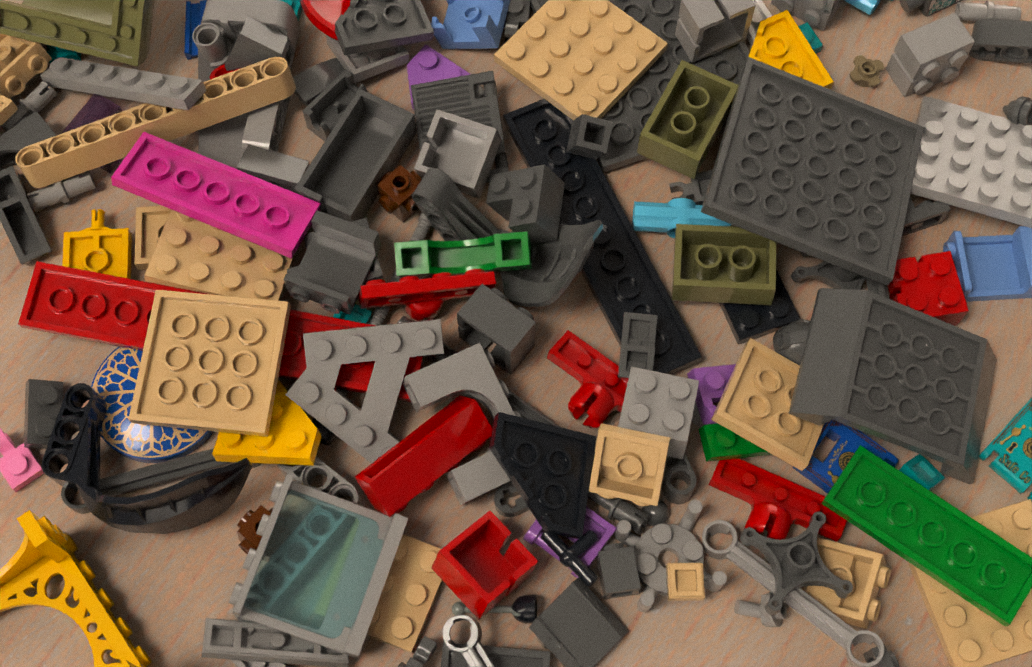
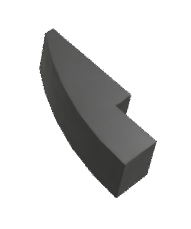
(20, 219)

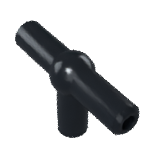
(570, 555)

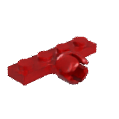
(424, 296)
(600, 386)
(774, 500)

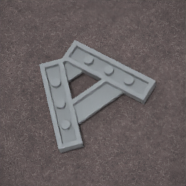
(390, 349)

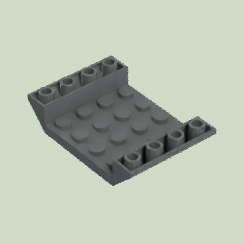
(896, 377)

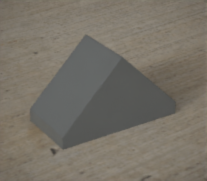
(256, 44)

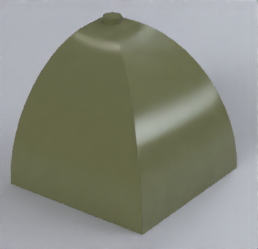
(93, 27)

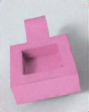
(18, 464)

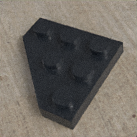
(548, 470)

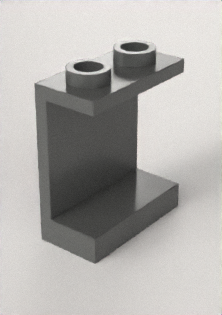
(334, 264)

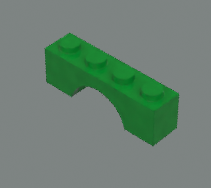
(489, 253)

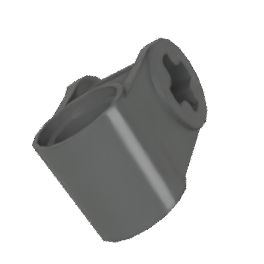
(682, 470)

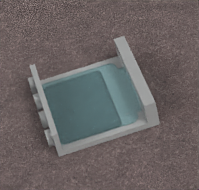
(318, 567)

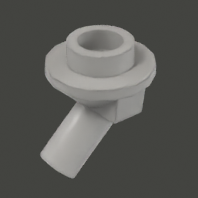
(758, 611)

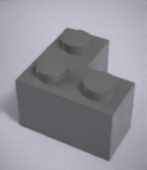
(529, 201)

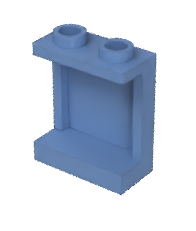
(993, 265)

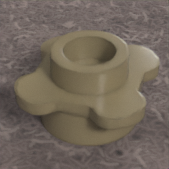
(864, 78)

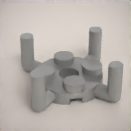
(666, 538)

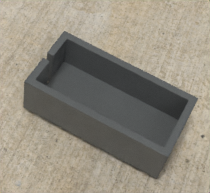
(357, 155)

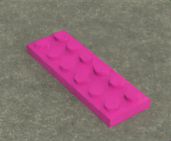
(216, 194)

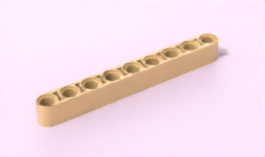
(116, 135)

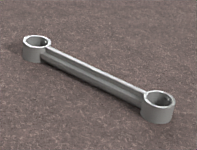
(796, 599)

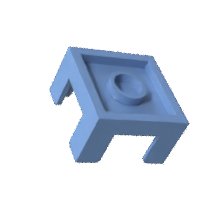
(471, 24)

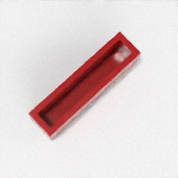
(425, 455)

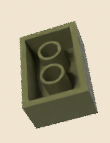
(687, 119)
(723, 265)

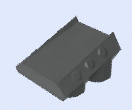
(578, 627)

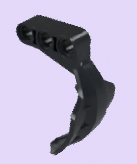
(160, 512)

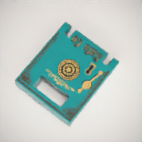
(1014, 451)

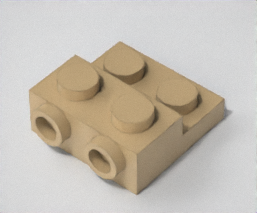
(19, 63)
(629, 465)
(864, 570)

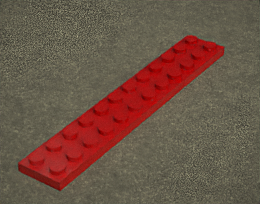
(119, 312)

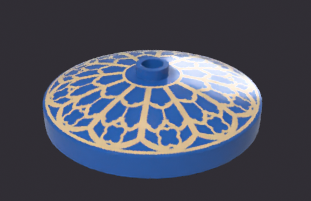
(139, 442)

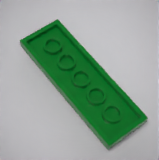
(932, 535)

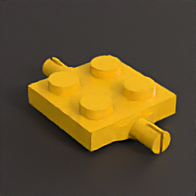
(99, 248)

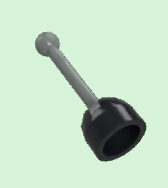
(523, 609)

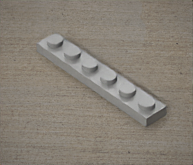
(124, 83)

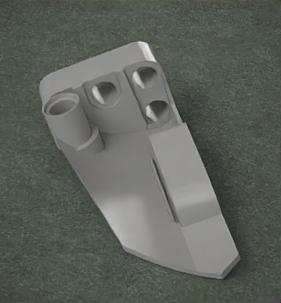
(214, 40)

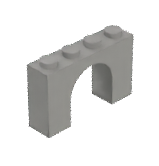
(468, 375)

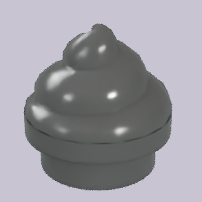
(1019, 111)

